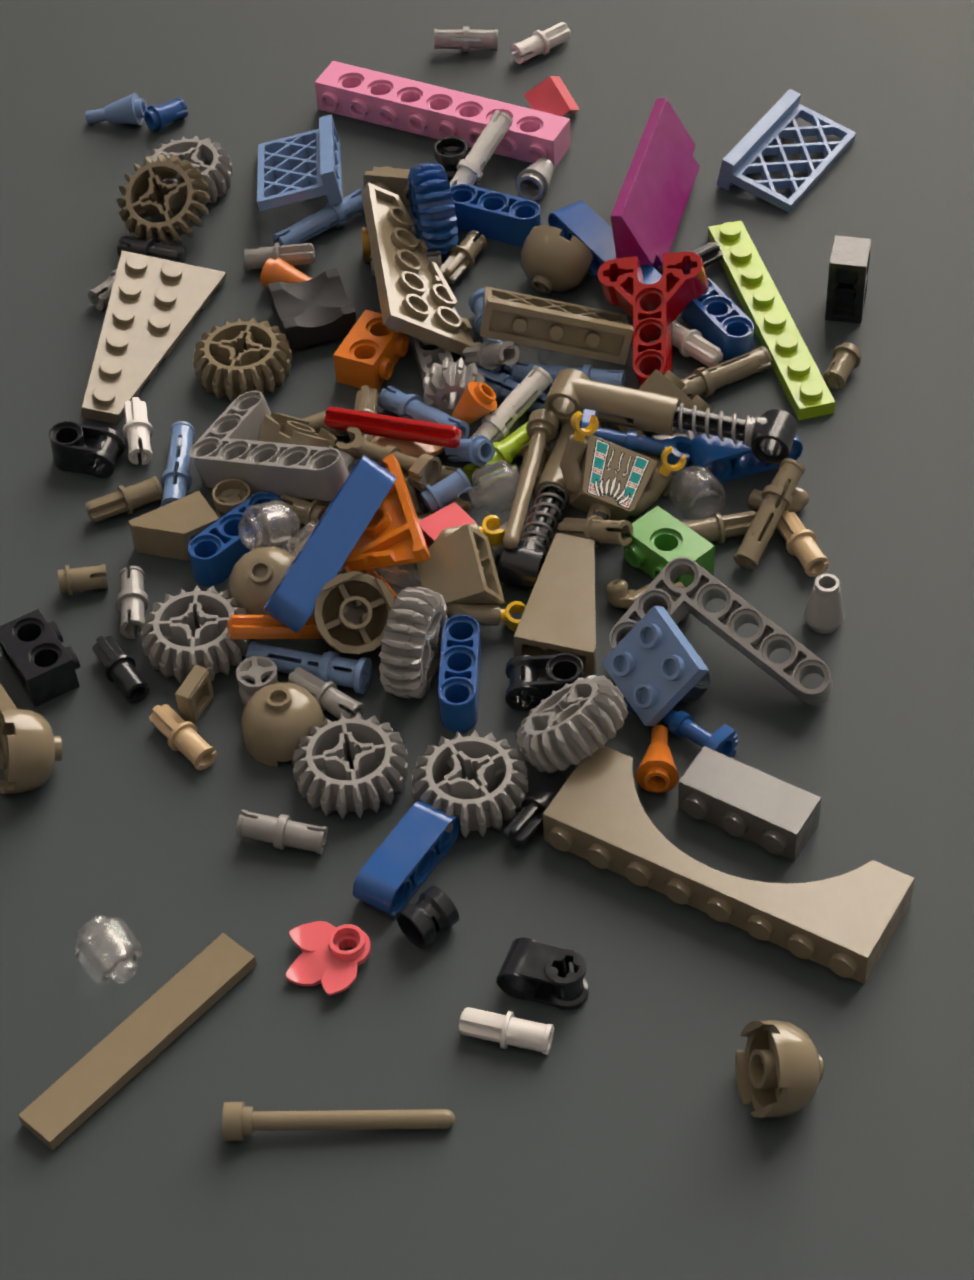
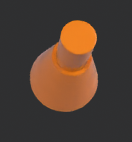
(475, 402)
(657, 769)

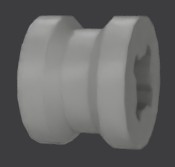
(255, 674)

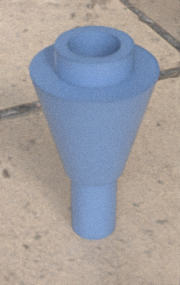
(124, 111)

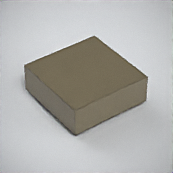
(194, 694)

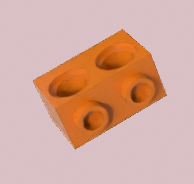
(369, 352)

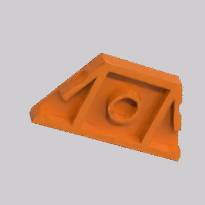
(393, 532)

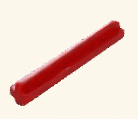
(394, 427)

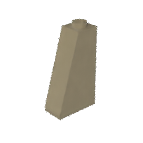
(562, 605)

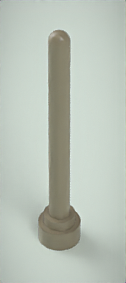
(541, 429)
(243, 1121)

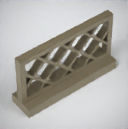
(555, 325)

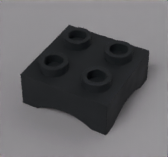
(312, 309)

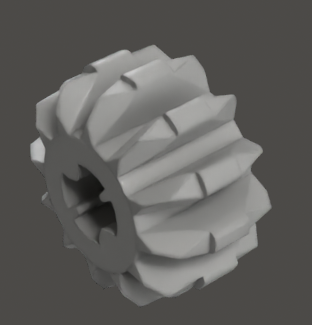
(447, 382)

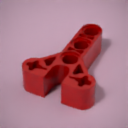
(624, 287)

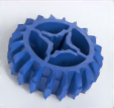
(433, 207)

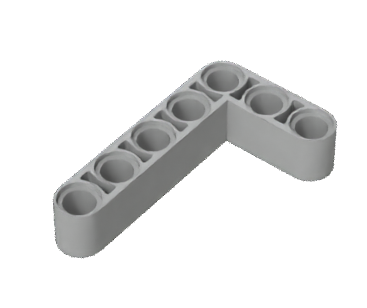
(233, 451)
(726, 624)

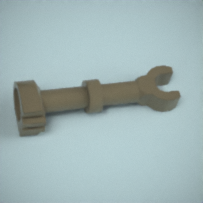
(421, 471)

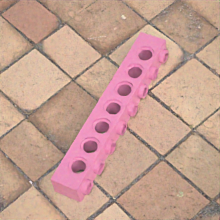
(439, 112)

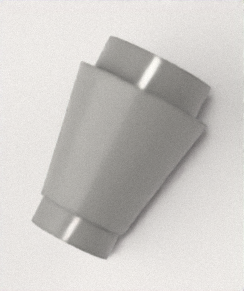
(535, 180)
(825, 605)

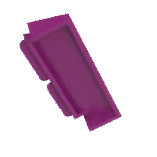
(655, 188)

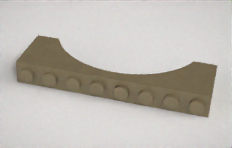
(830, 921)

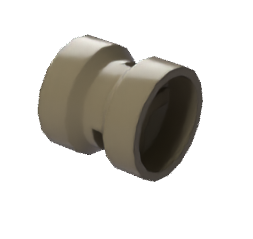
(229, 495)

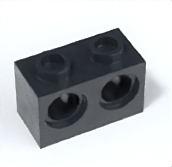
(848, 279)
(38, 657)

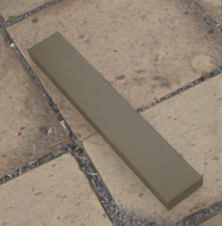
(136, 1041)

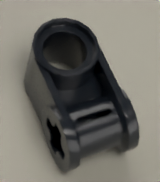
(82, 448)
(541, 678)
(538, 972)

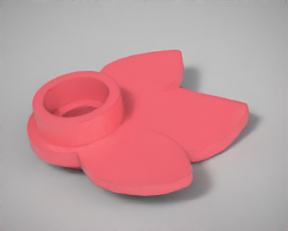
(324, 957)

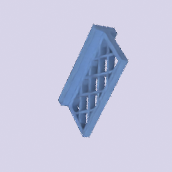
(765, 141)
(324, 167)

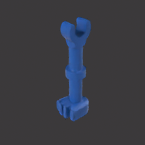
(632, 441)
(682, 724)

